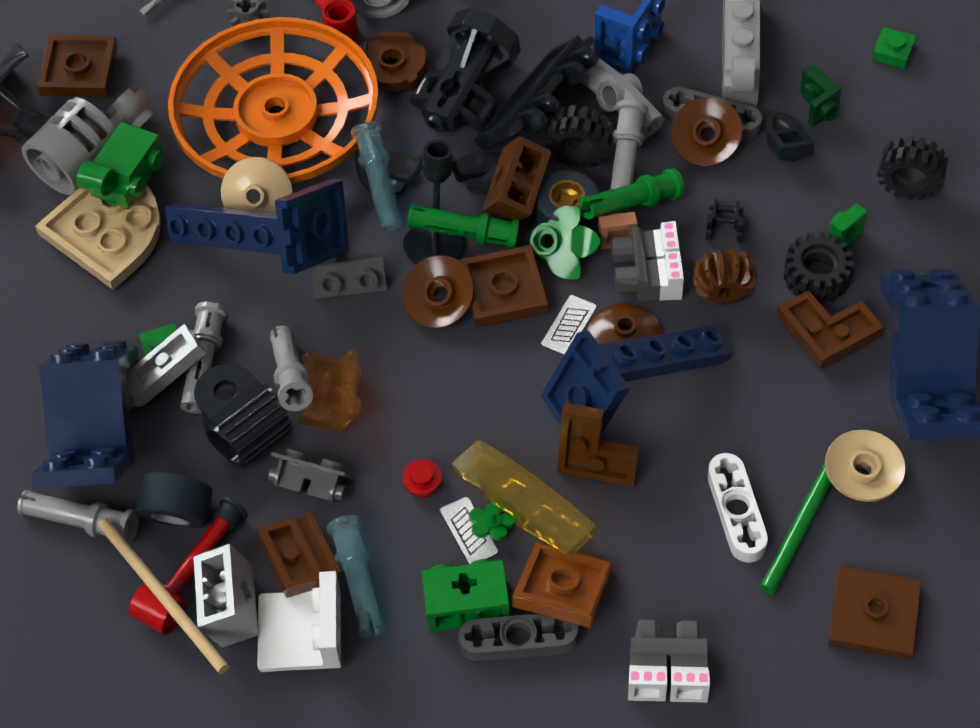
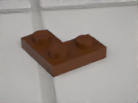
(827, 336)
(588, 456)

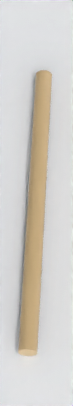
(164, 596)

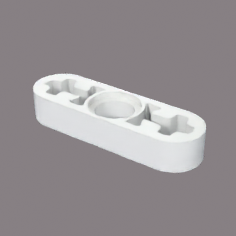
(732, 523)

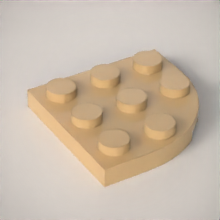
(102, 235)

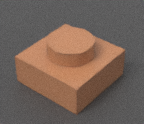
(615, 226)

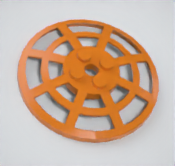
(273, 90)

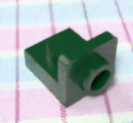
(820, 93)

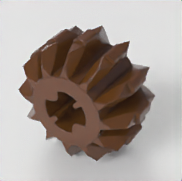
(724, 276)

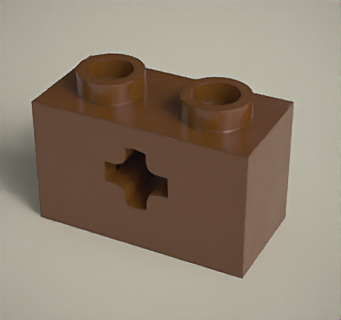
(516, 180)

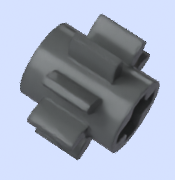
(247, 11)

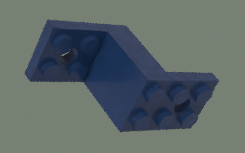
(933, 354)
(86, 415)

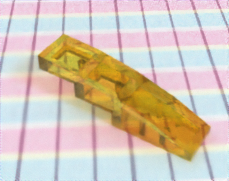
(525, 497)

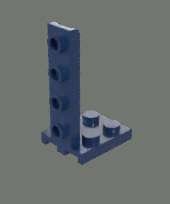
(304, 230)
(598, 373)

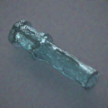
(374, 160)
(353, 559)

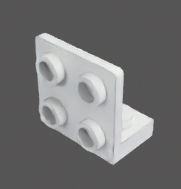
(301, 629)

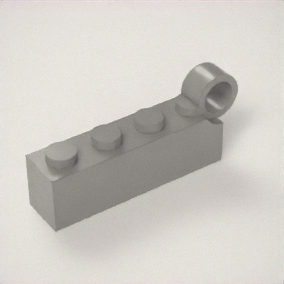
(741, 51)

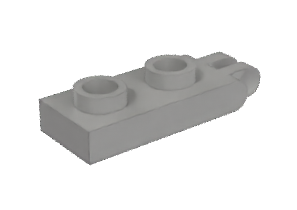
(163, 366)

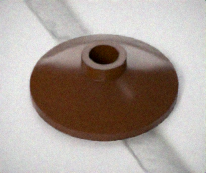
(705, 115)
(425, 283)
(607, 323)

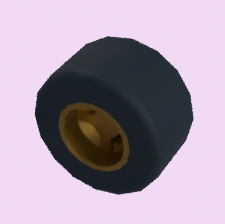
(561, 190)

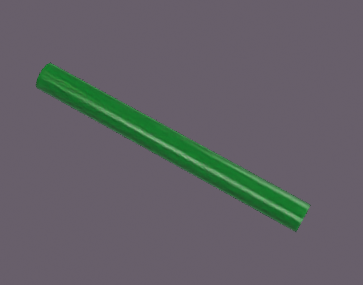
(796, 533)

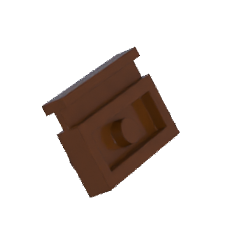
(297, 553)

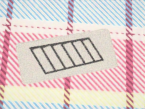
(568, 323)
(458, 520)

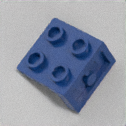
(624, 38)

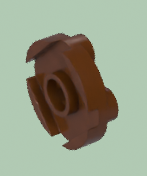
(410, 61)

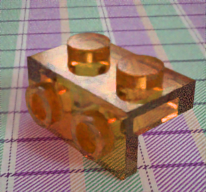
(334, 390)

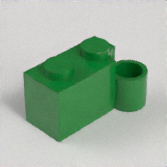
(122, 166)

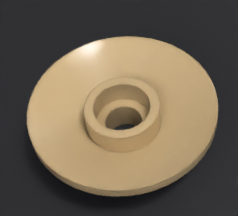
(255, 174)
(866, 451)

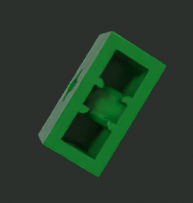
(450, 608)

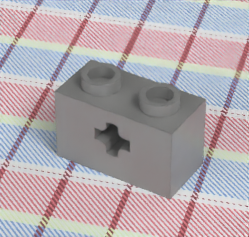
(225, 596)

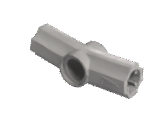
(613, 87)

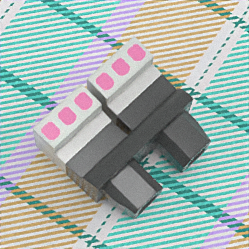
(655, 260)
(683, 655)

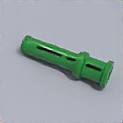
(645, 191)
(481, 228)

